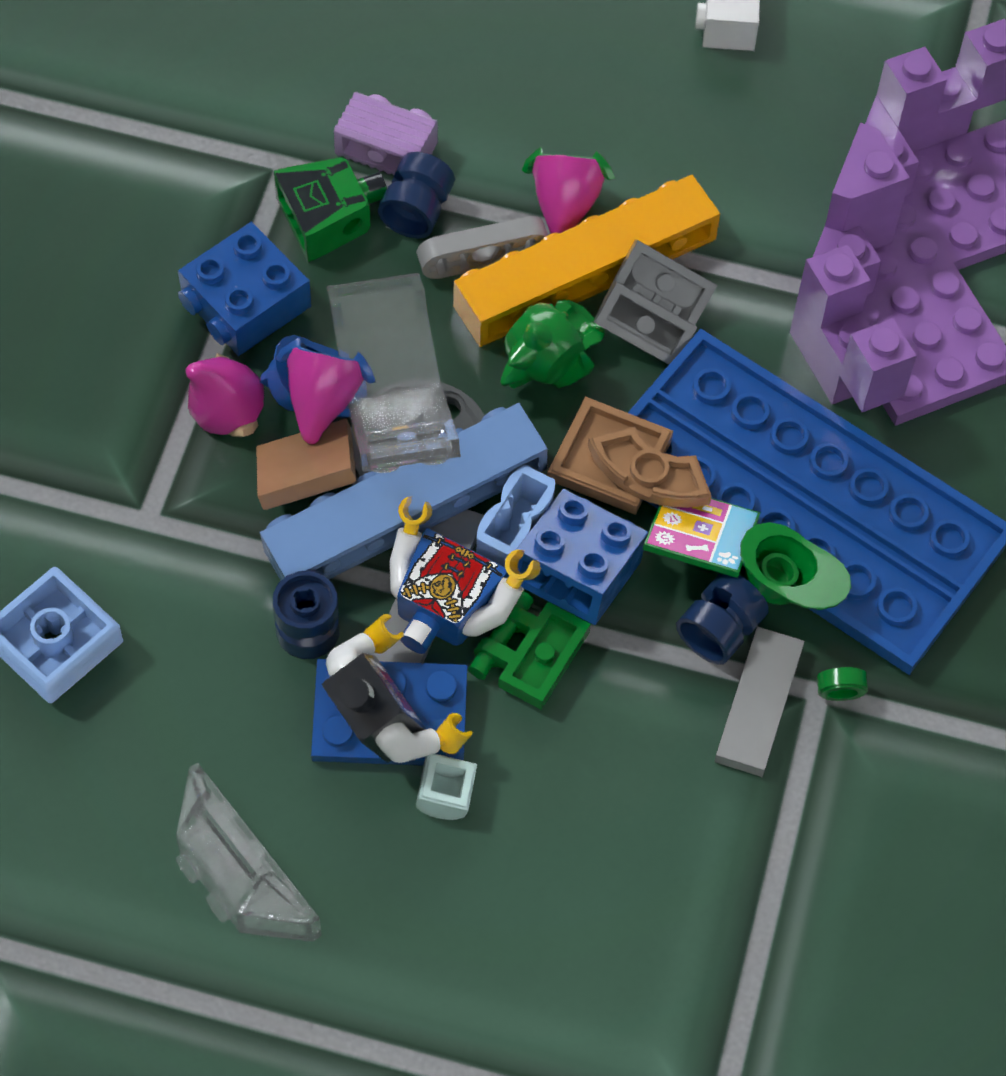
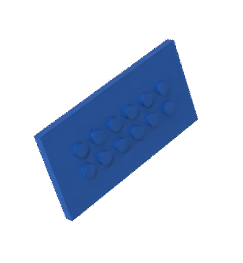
(897, 529)

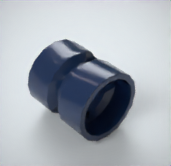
(416, 195)
(306, 614)
(722, 618)

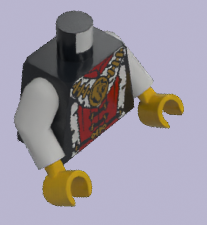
(376, 705)

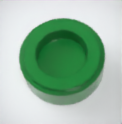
(842, 683)

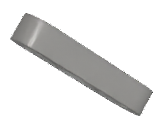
(461, 250)

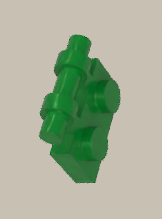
(542, 656)

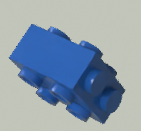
(244, 289)
(581, 555)

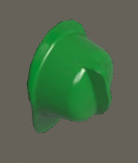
(792, 568)

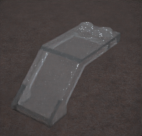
(405, 411)

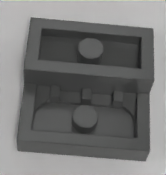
(654, 302)

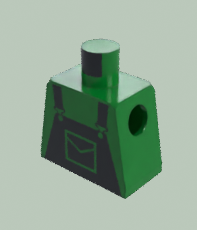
(326, 203)

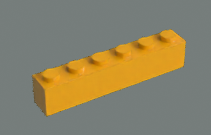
(583, 258)

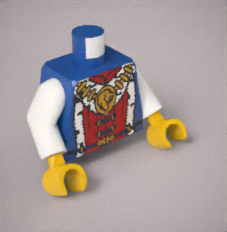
(448, 587)

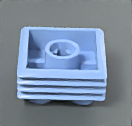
(55, 607)

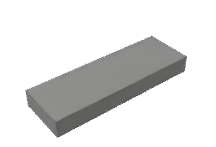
(759, 701)

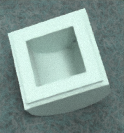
(446, 787)

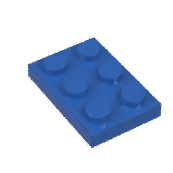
(429, 689)

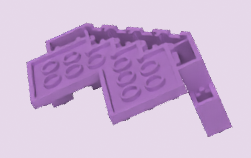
(913, 205)

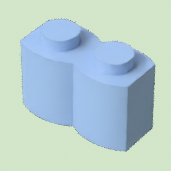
(522, 504)

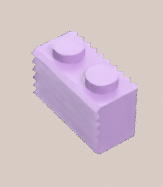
(382, 133)

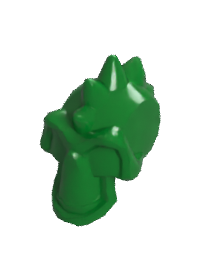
(550, 345)

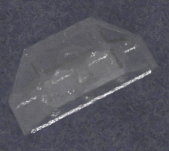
(237, 868)

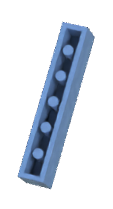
(365, 518)

